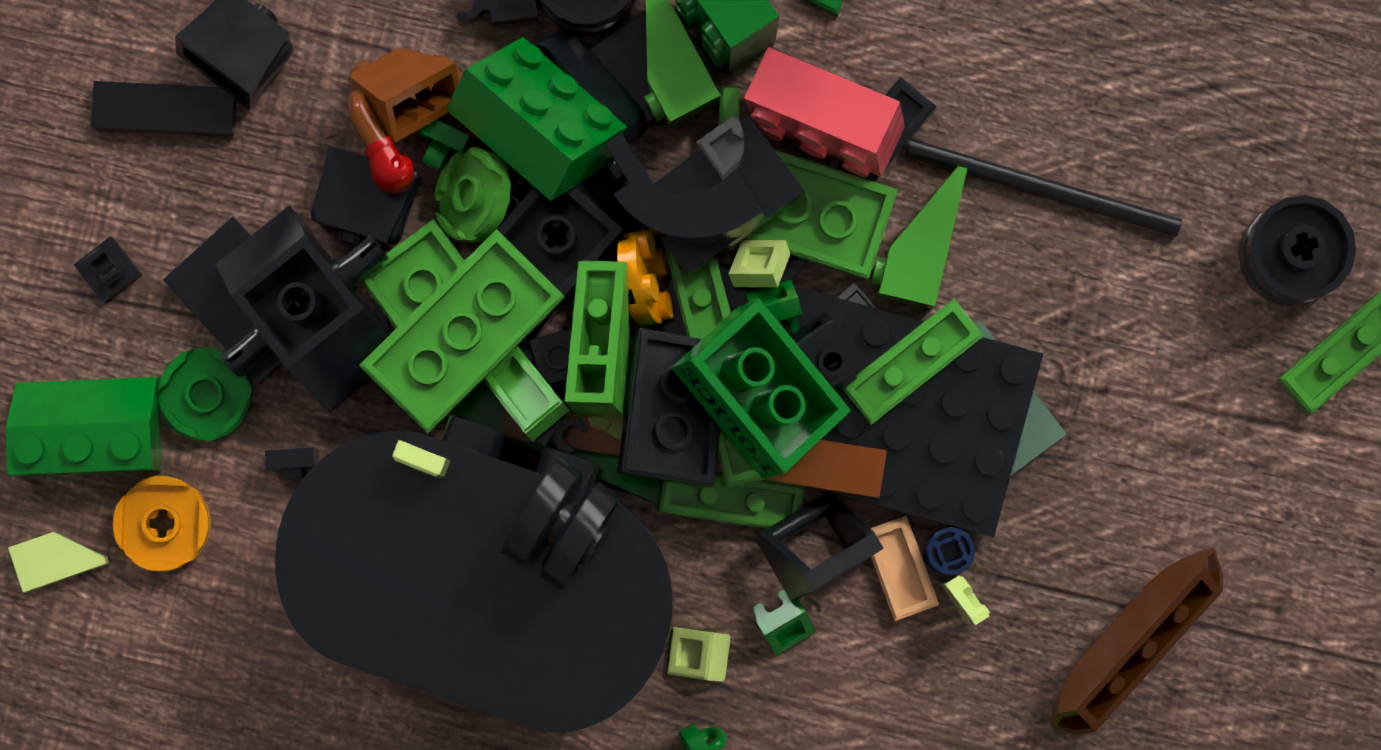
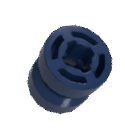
(943, 555)

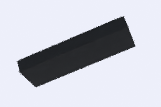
(162, 109)

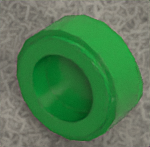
(694, 739)

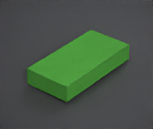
(525, 394)

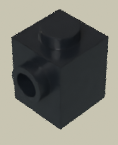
(828, 351)

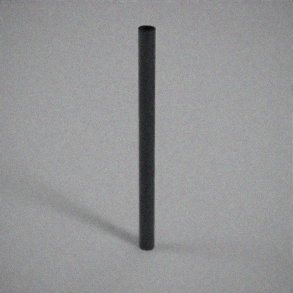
(1045, 187)

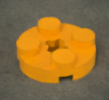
(646, 277)
(144, 503)

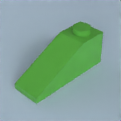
(675, 71)
(918, 256)
(599, 341)

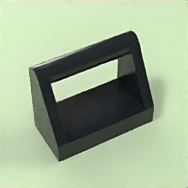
(792, 573)

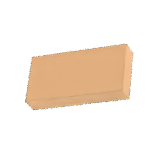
(902, 570)

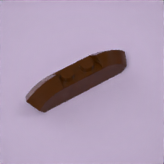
(1137, 642)

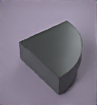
(725, 147)

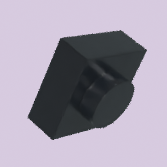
(291, 462)

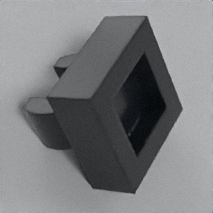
(108, 269)
(556, 431)

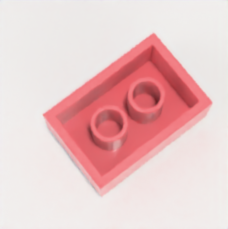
(824, 113)

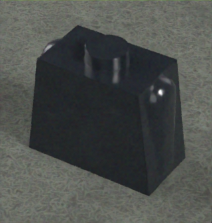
(236, 47)
(355, 205)

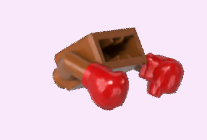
(393, 101)

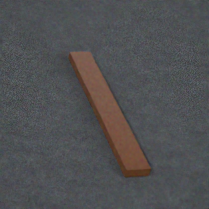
(824, 466)

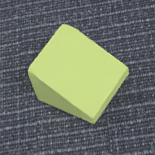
(698, 654)

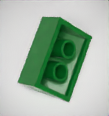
(84, 427)

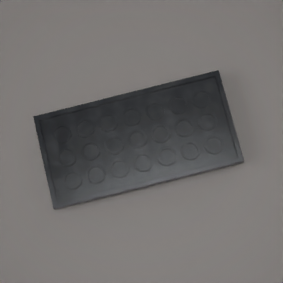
(948, 439)

